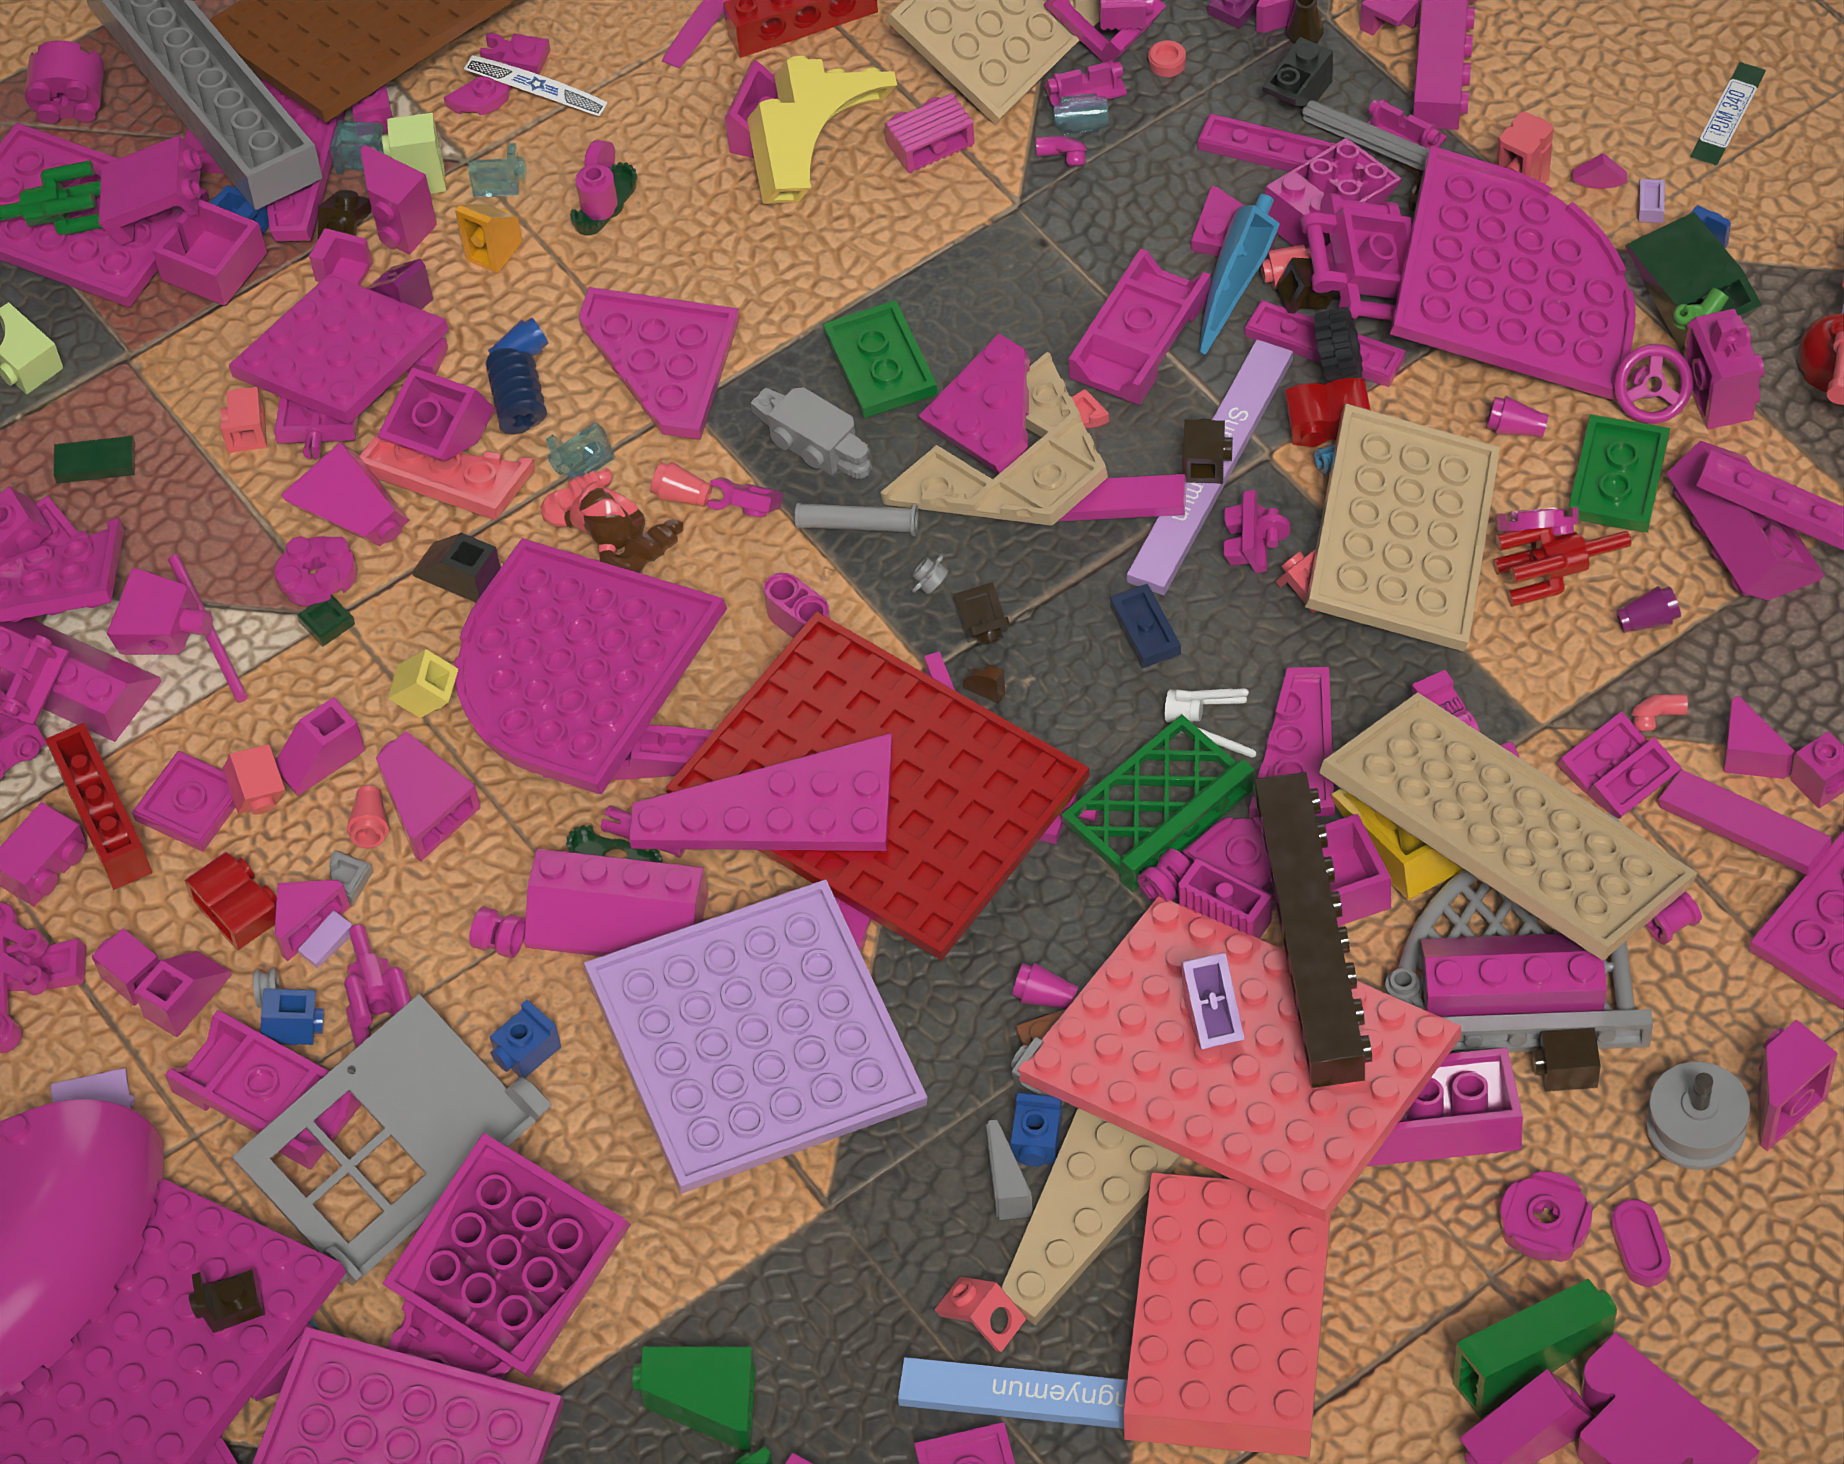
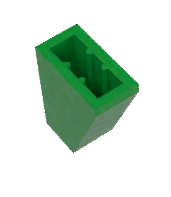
(701, 1389)

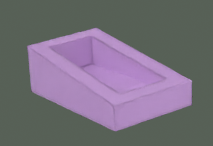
(1651, 200)
(325, 939)

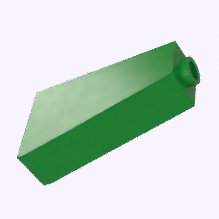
(1519, 1348)

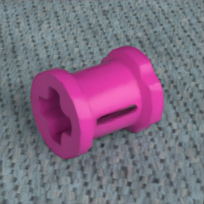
(1673, 918)

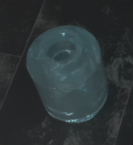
(1081, 113)

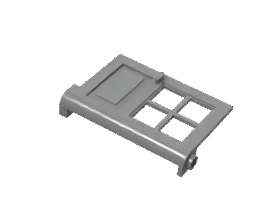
(425, 1096)

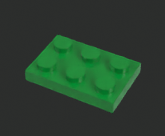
(880, 359)
(1619, 472)

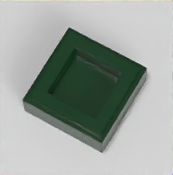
(326, 620)

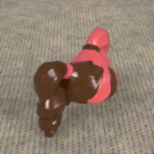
(609, 520)

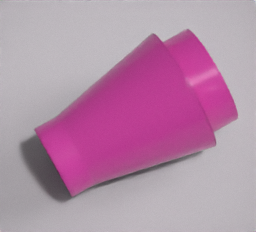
(1515, 418)
(1043, 988)

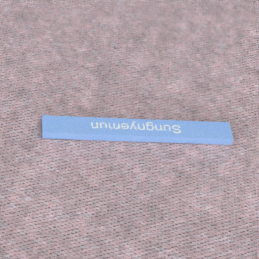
(1013, 1392)

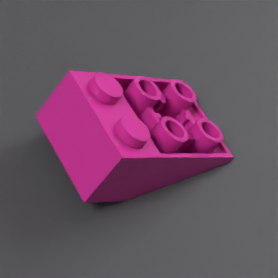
(1337, 170)

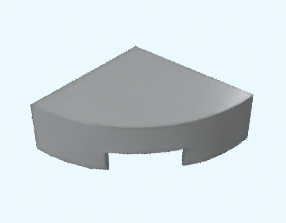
(351, 873)

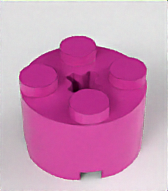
(64, 82)

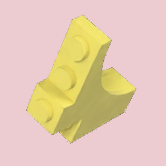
(787, 127)

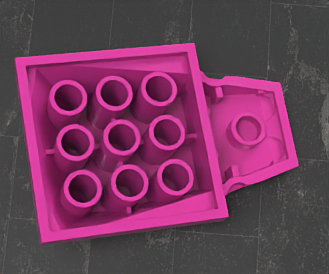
(499, 1265)

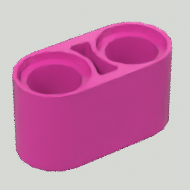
(797, 605)

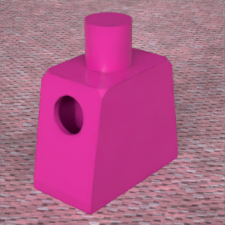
(156, 616)

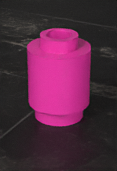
(596, 191)

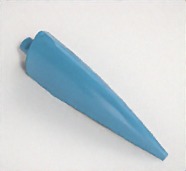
(1239, 259)

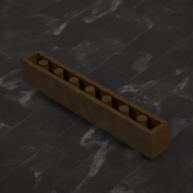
(1310, 930)

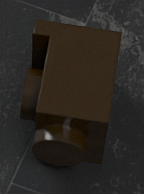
(1297, 287)

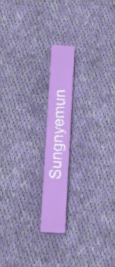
(1241, 410)

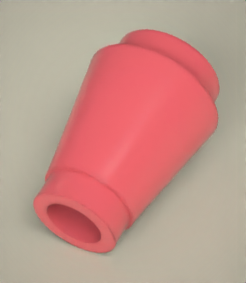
(679, 485)
(368, 818)

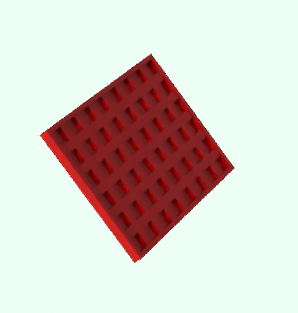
(962, 789)

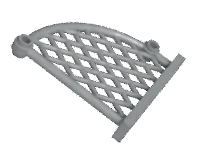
(1516, 1031)

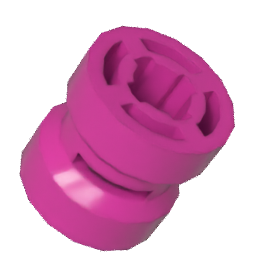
(1165, 876)
(497, 932)

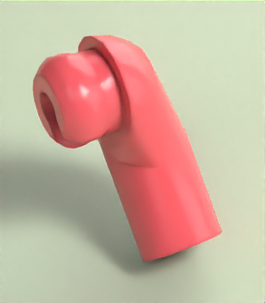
(1658, 705)

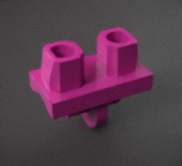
(1259, 531)

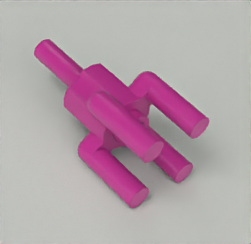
(371, 986)

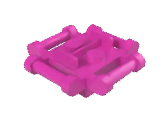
(1363, 252)

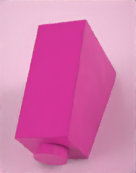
(348, 496)
(425, 793)
(1529, 1424)

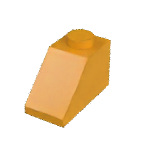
(488, 235)

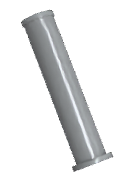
(857, 518)

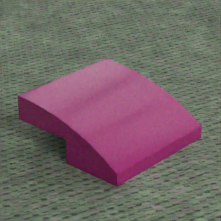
(1619, 766)

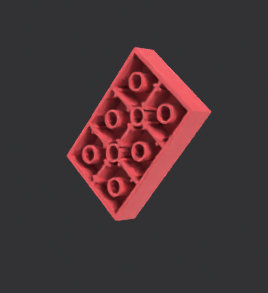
(1226, 1319)

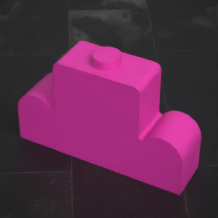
(1650, 1416)

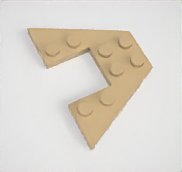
(1034, 487)

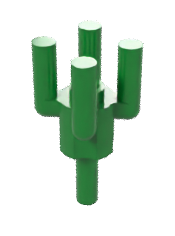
(54, 203)

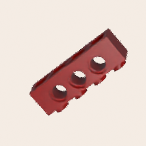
(769, 23)
(99, 806)

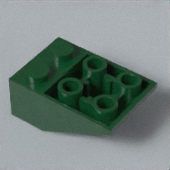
(1682, 267)

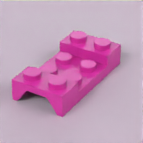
(1137, 329)
(255, 1083)

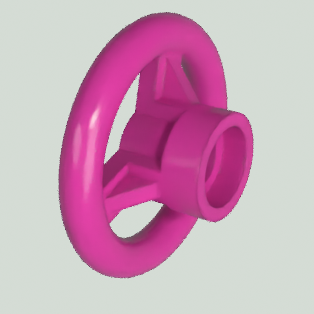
(1639, 383)

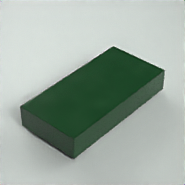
(94, 459)

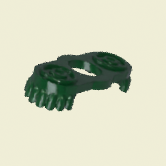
(625, 184)
(585, 841)

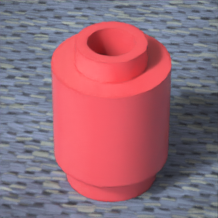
(1278, 260)

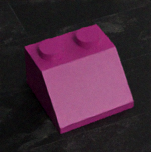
(398, 200)
(435, 416)
(1792, 1080)

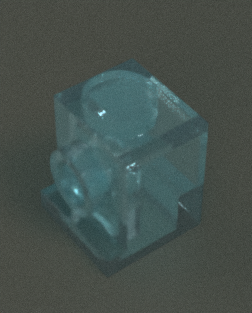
(348, 141)

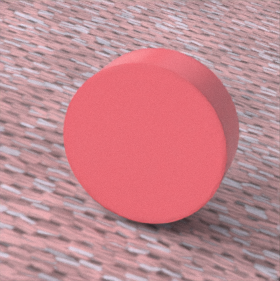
(1167, 58)

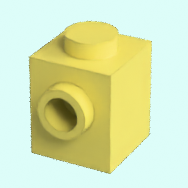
(423, 683)

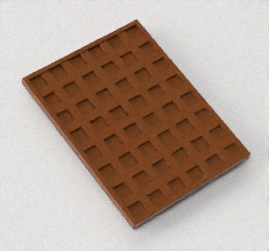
(343, 49)

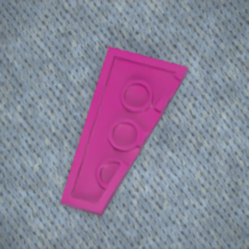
(1301, 733)

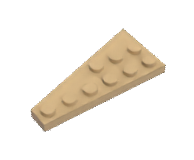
(1087, 1200)

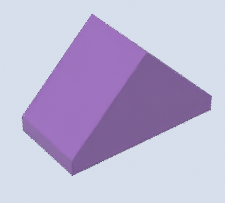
(1211, 1000)

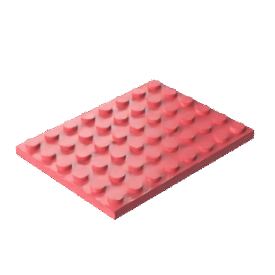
(1239, 1105)

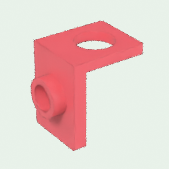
(975, 1302)

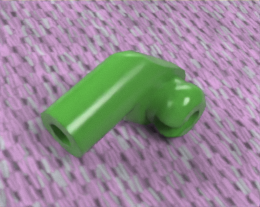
(1711, 304)

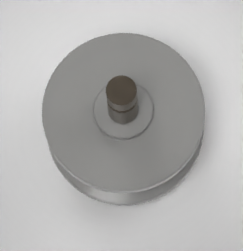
(1698, 1115)

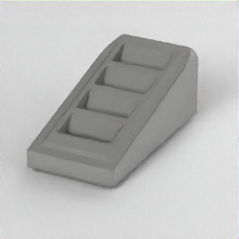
(1009, 1186)

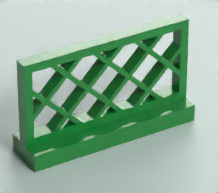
(1190, 817)

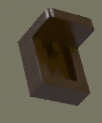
(343, 212)
(981, 614)

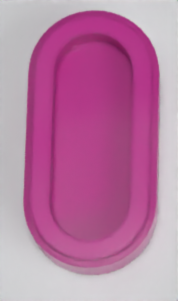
(1640, 1243)

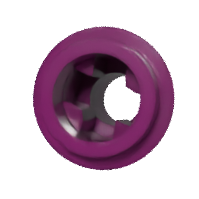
(1650, 610)

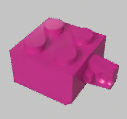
(1723, 368)

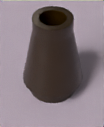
(1305, 21)

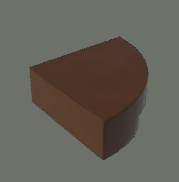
(986, 683)

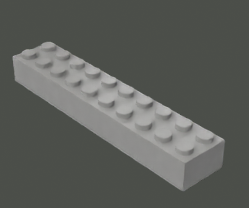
(214, 95)

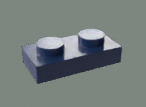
(1145, 625)

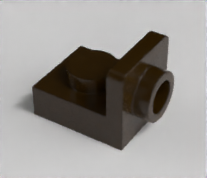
(226, 1301)

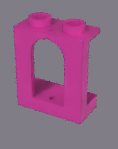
(1094, 39)

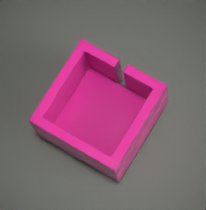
(219, 253)
(1358, 870)

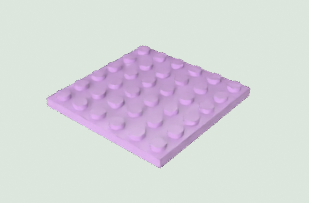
(754, 1035)

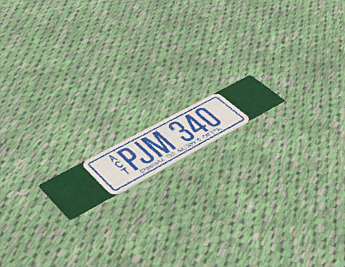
(1728, 113)

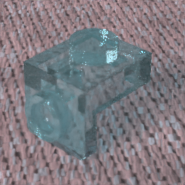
(497, 176)
(581, 453)

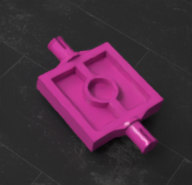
(301, 424)

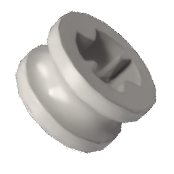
(264, 981)

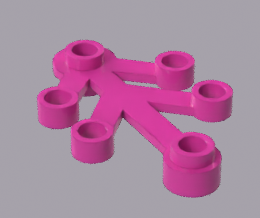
(11, 931)

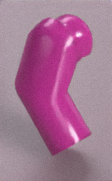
(1062, 145)

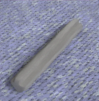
(1365, 134)

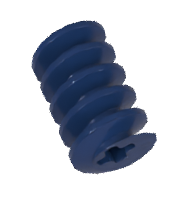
(515, 390)

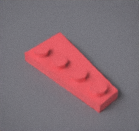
(466, 481)

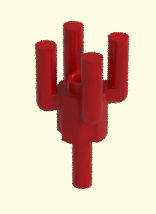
(1551, 558)

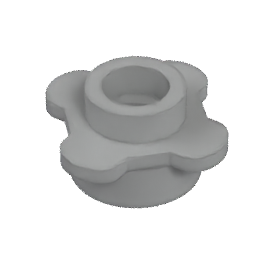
(929, 574)

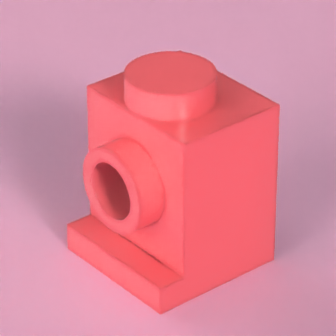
(243, 420)

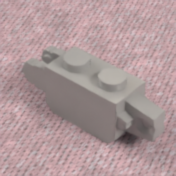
(813, 431)

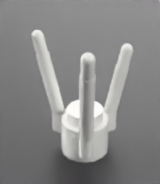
(1191, 706)

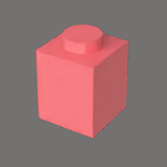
(254, 780)

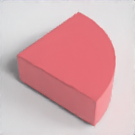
(1090, 409)

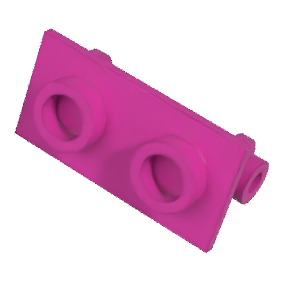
(1100, 79)
(1411, 128)
(33, 680)

